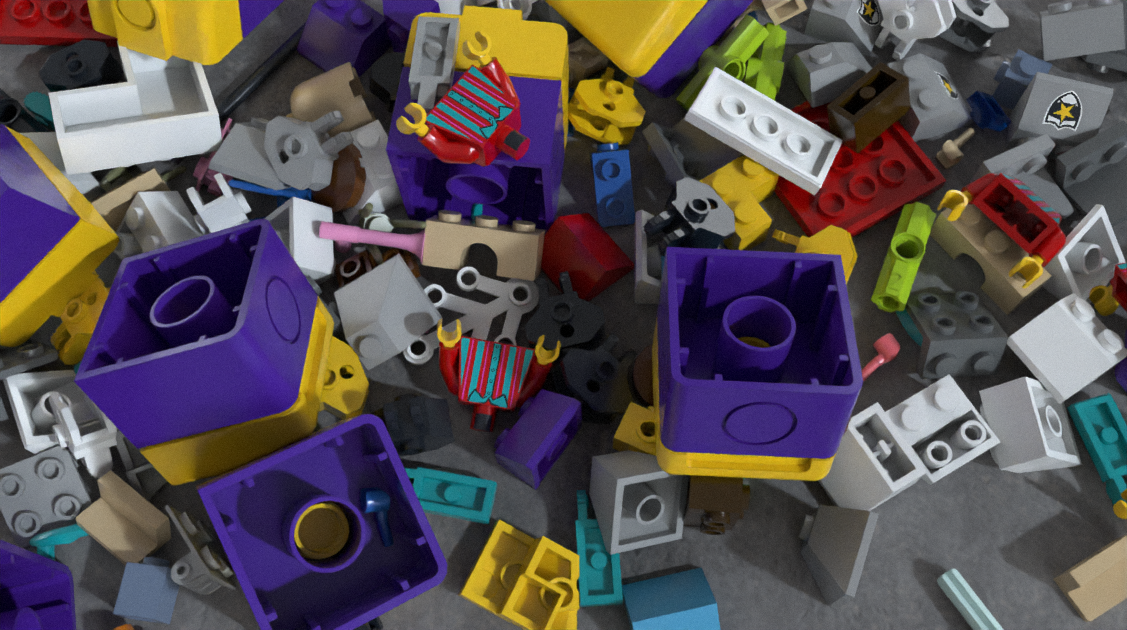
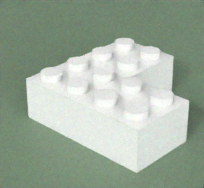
(151, 117)

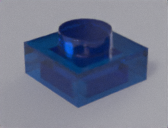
(987, 112)

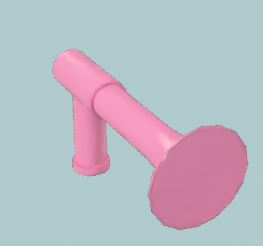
(348, 234)

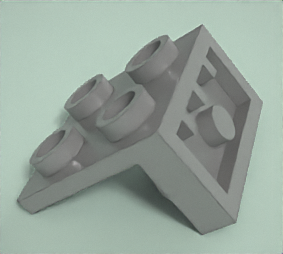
(1027, 164)

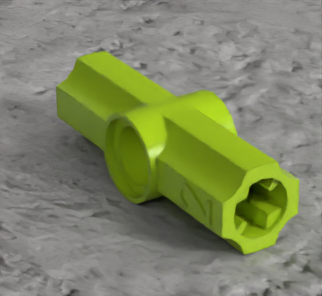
(728, 57)
(766, 65)
(899, 272)

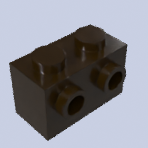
(869, 107)
(715, 503)

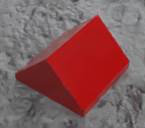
(586, 252)

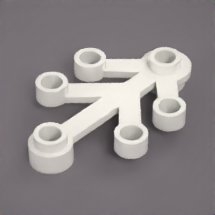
(478, 315)

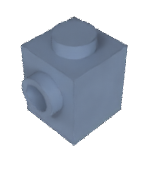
(1016, 77)
(147, 592)

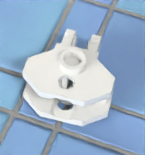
(913, 21)
(222, 212)
(85, 433)

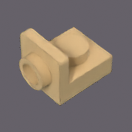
(584, 61)

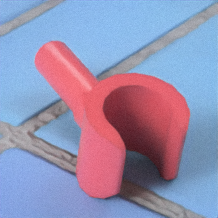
(887, 349)

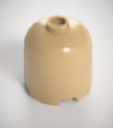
(331, 92)

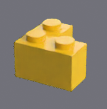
(742, 187)

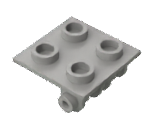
(42, 494)
(201, 568)

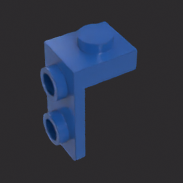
(612, 185)

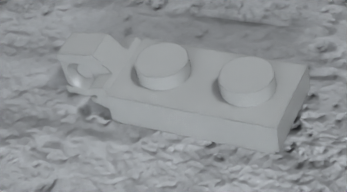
(433, 59)

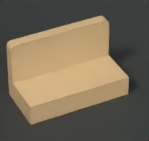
(115, 202)
(124, 521)
(1097, 580)

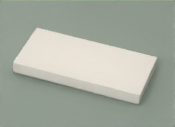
(764, 130)

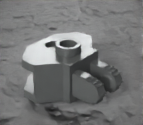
(975, 24)

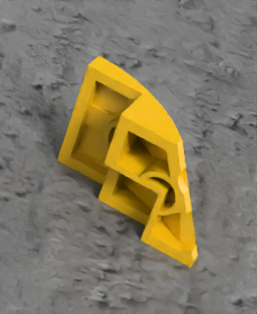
(525, 580)

